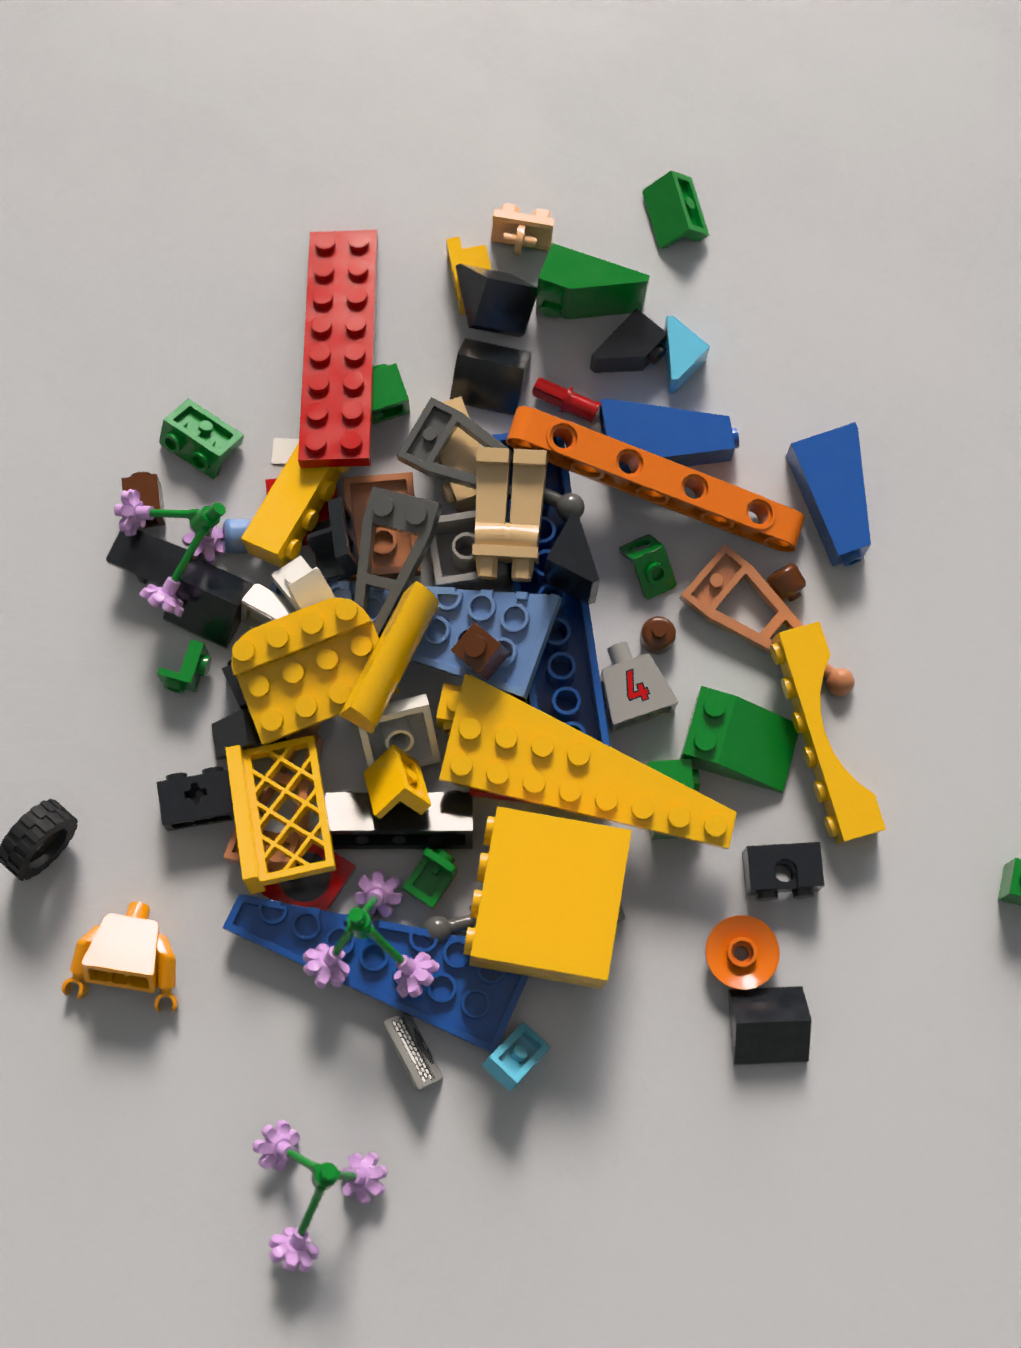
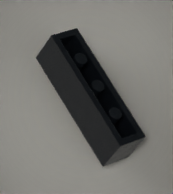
(442, 826)

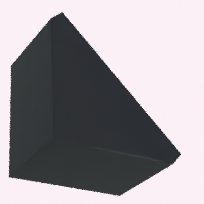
(236, 730)

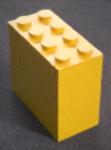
(548, 897)

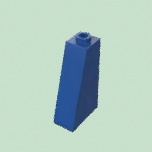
(669, 432)
(834, 491)

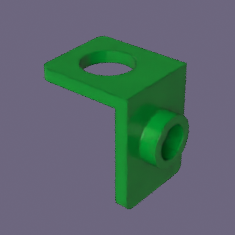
(650, 565)

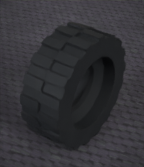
(37, 839)

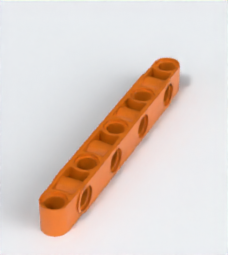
(657, 479)

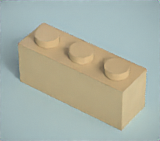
(461, 455)

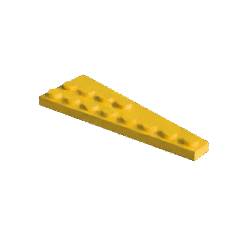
(535, 758)

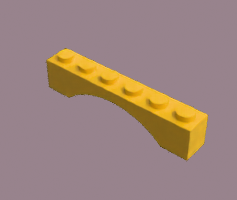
(849, 805)

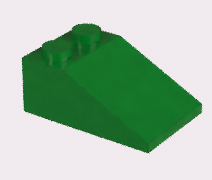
(586, 286)
(739, 740)

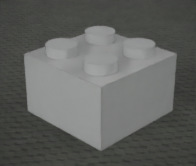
(453, 557)

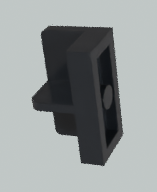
(335, 543)
(145, 556)

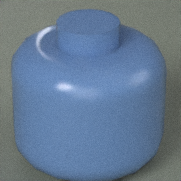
(233, 532)

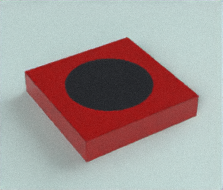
(314, 890)

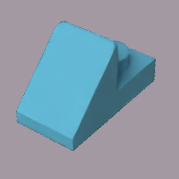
(516, 1056)

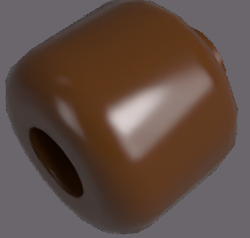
(787, 582)
(657, 635)

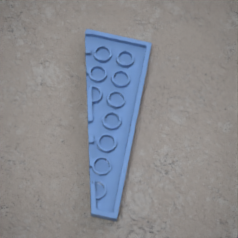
(514, 619)

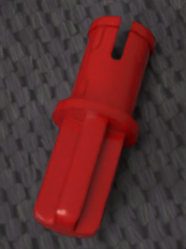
(565, 399)

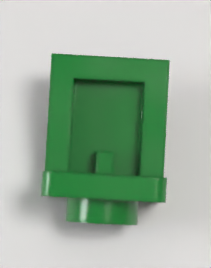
(195, 664)
(431, 877)

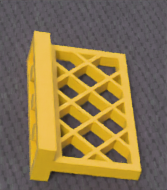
(251, 825)

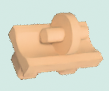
(522, 229)

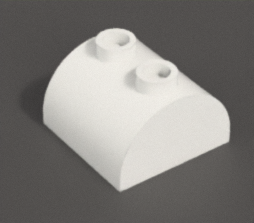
(406, 725)

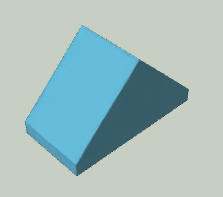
(683, 354)

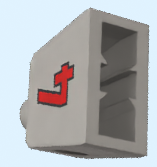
(634, 689)

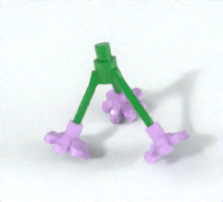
(203, 540)
(376, 895)
(361, 1177)

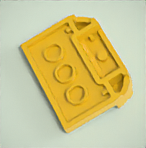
(303, 665)

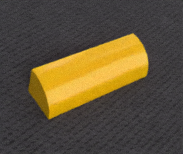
(390, 657)

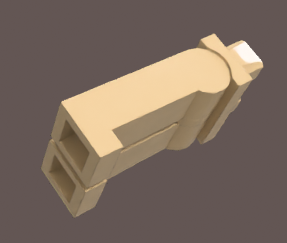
(494, 537)

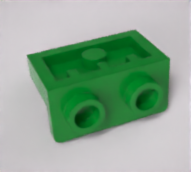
(199, 437)

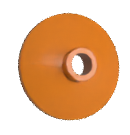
(750, 935)

